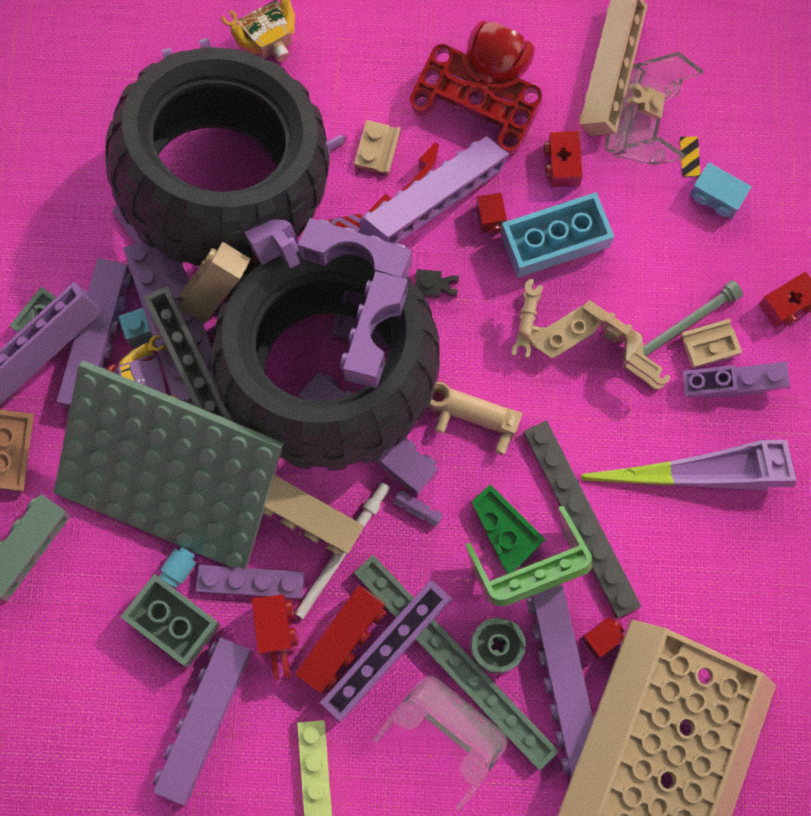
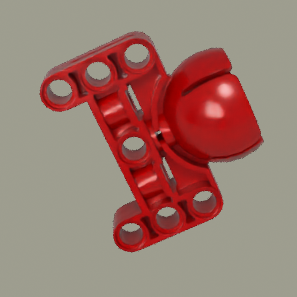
(490, 68)

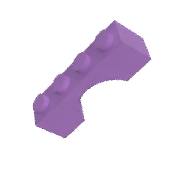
(325, 242)
(384, 300)

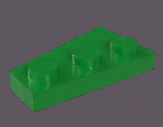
(506, 528)

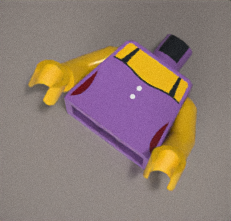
(143, 366)

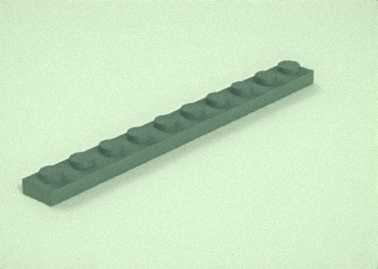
(461, 668)

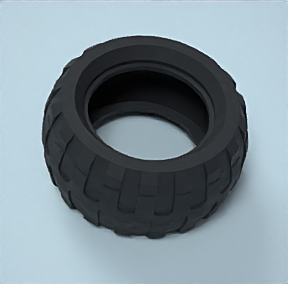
(214, 91)
(321, 431)

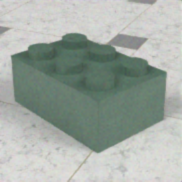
(171, 621)

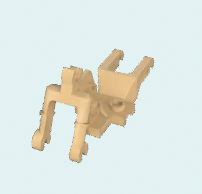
(577, 327)

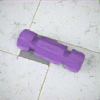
(418, 508)

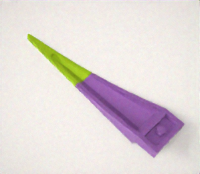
(741, 467)

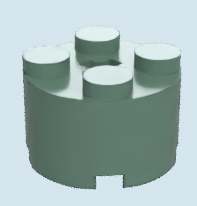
(499, 630)

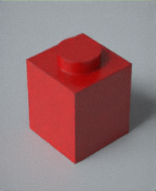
(491, 212)
(604, 637)

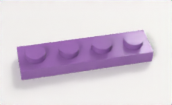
(250, 581)

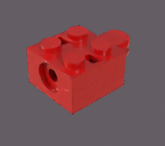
(274, 630)

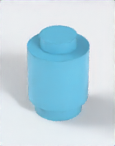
(177, 567)

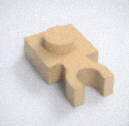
(648, 99)

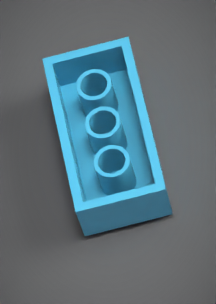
(556, 235)

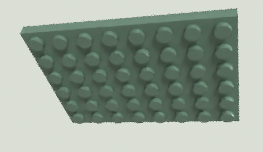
(165, 466)

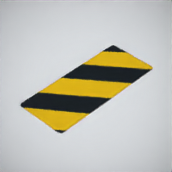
(691, 161)

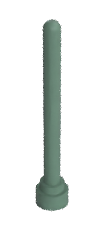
(730, 292)

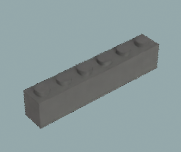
(185, 352)

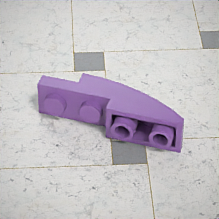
(736, 381)

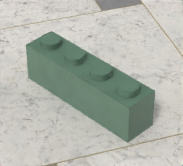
(28, 542)

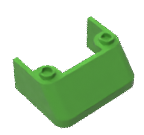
(539, 575)

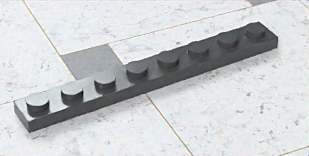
(571, 496)

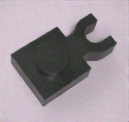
(432, 284)

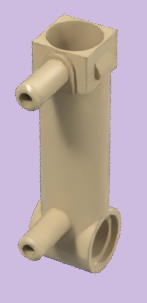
(475, 411)

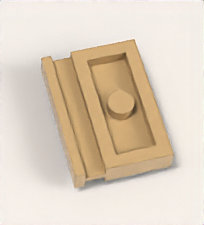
(377, 147)
(711, 344)

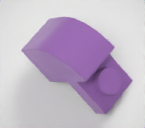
(274, 240)

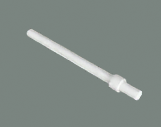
(371, 508)

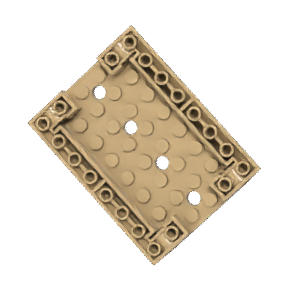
(639, 734)

